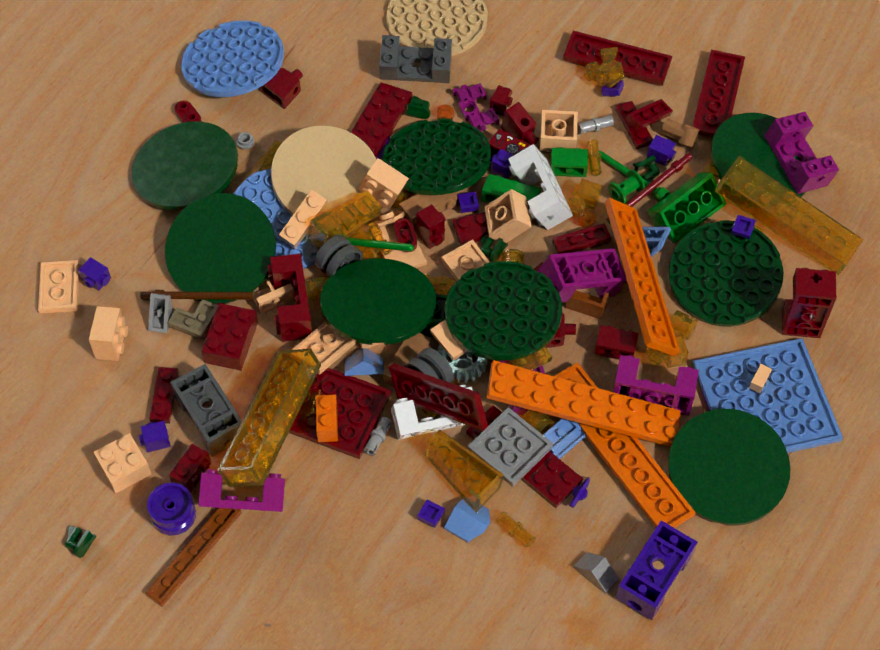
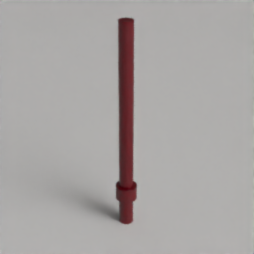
(676, 166)

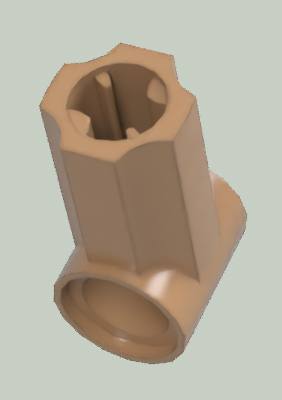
(683, 133)

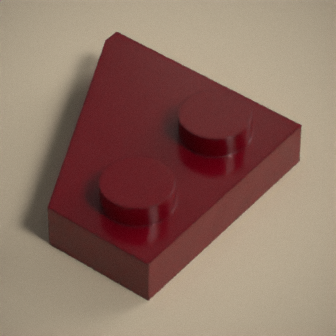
(471, 228)

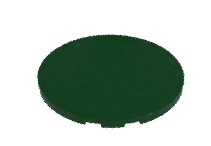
(745, 137)
(438, 156)
(184, 164)
(220, 246)
(725, 275)
(378, 301)
(503, 311)
(729, 466)

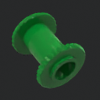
(632, 183)

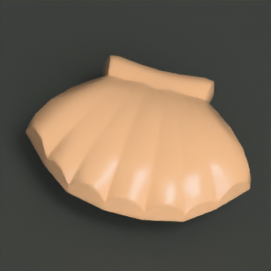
(388, 217)

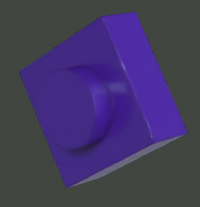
(613, 91)
(468, 202)
(743, 226)
(430, 513)

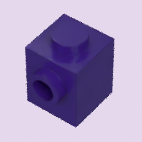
(662, 149)
(500, 164)
(94, 274)
(154, 436)

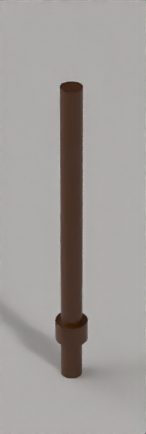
(202, 295)

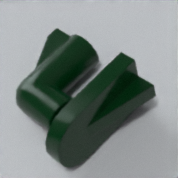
(419, 108)
(654, 170)
(495, 253)
(81, 547)

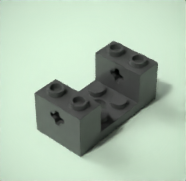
(397, 61)
(218, 422)

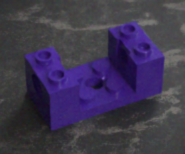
(644, 585)

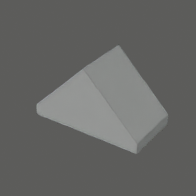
(160, 312)
(597, 571)

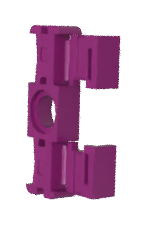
(474, 117)

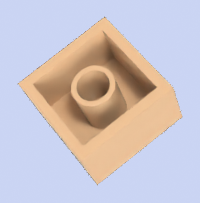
(558, 130)
(383, 183)
(507, 216)
(108, 333)
(122, 463)

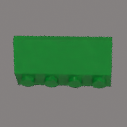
(687, 206)

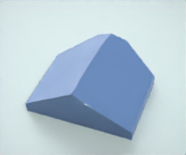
(655, 238)
(364, 363)
(466, 522)

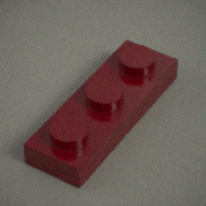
(649, 114)
(639, 138)
(581, 239)
(163, 395)

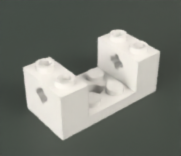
(550, 206)
(407, 423)

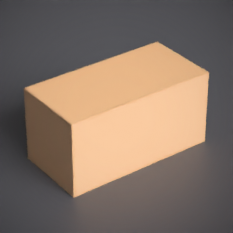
(760, 378)

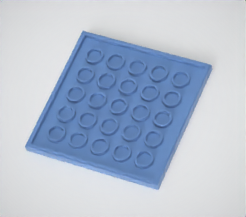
(789, 401)

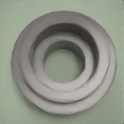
(245, 140)

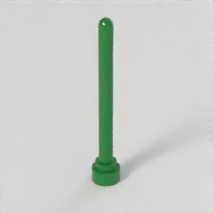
(659, 193)
(381, 244)

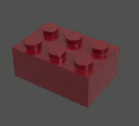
(230, 336)

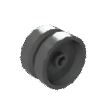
(336, 254)
(432, 364)

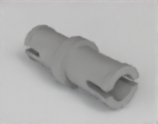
(595, 124)
(377, 436)

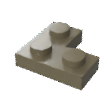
(194, 324)

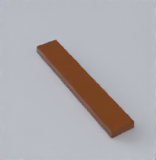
(192, 555)

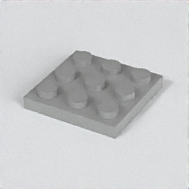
(511, 446)

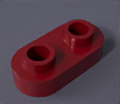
(186, 111)
(406, 236)

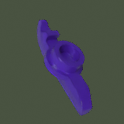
(580, 492)

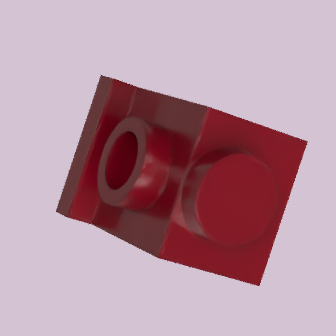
(501, 100)

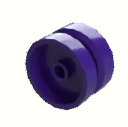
(171, 508)

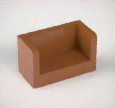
(588, 304)

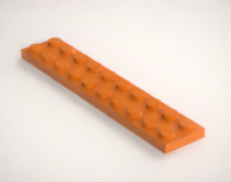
(641, 278)
(582, 403)
(634, 467)

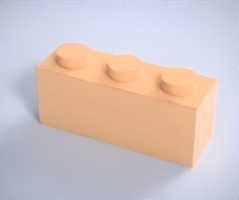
(300, 221)

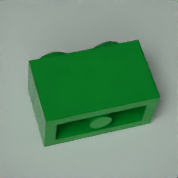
(569, 162)

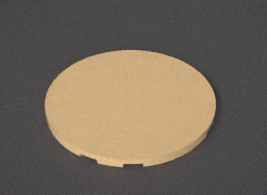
(423, 20)
(320, 160)

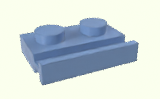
(564, 436)

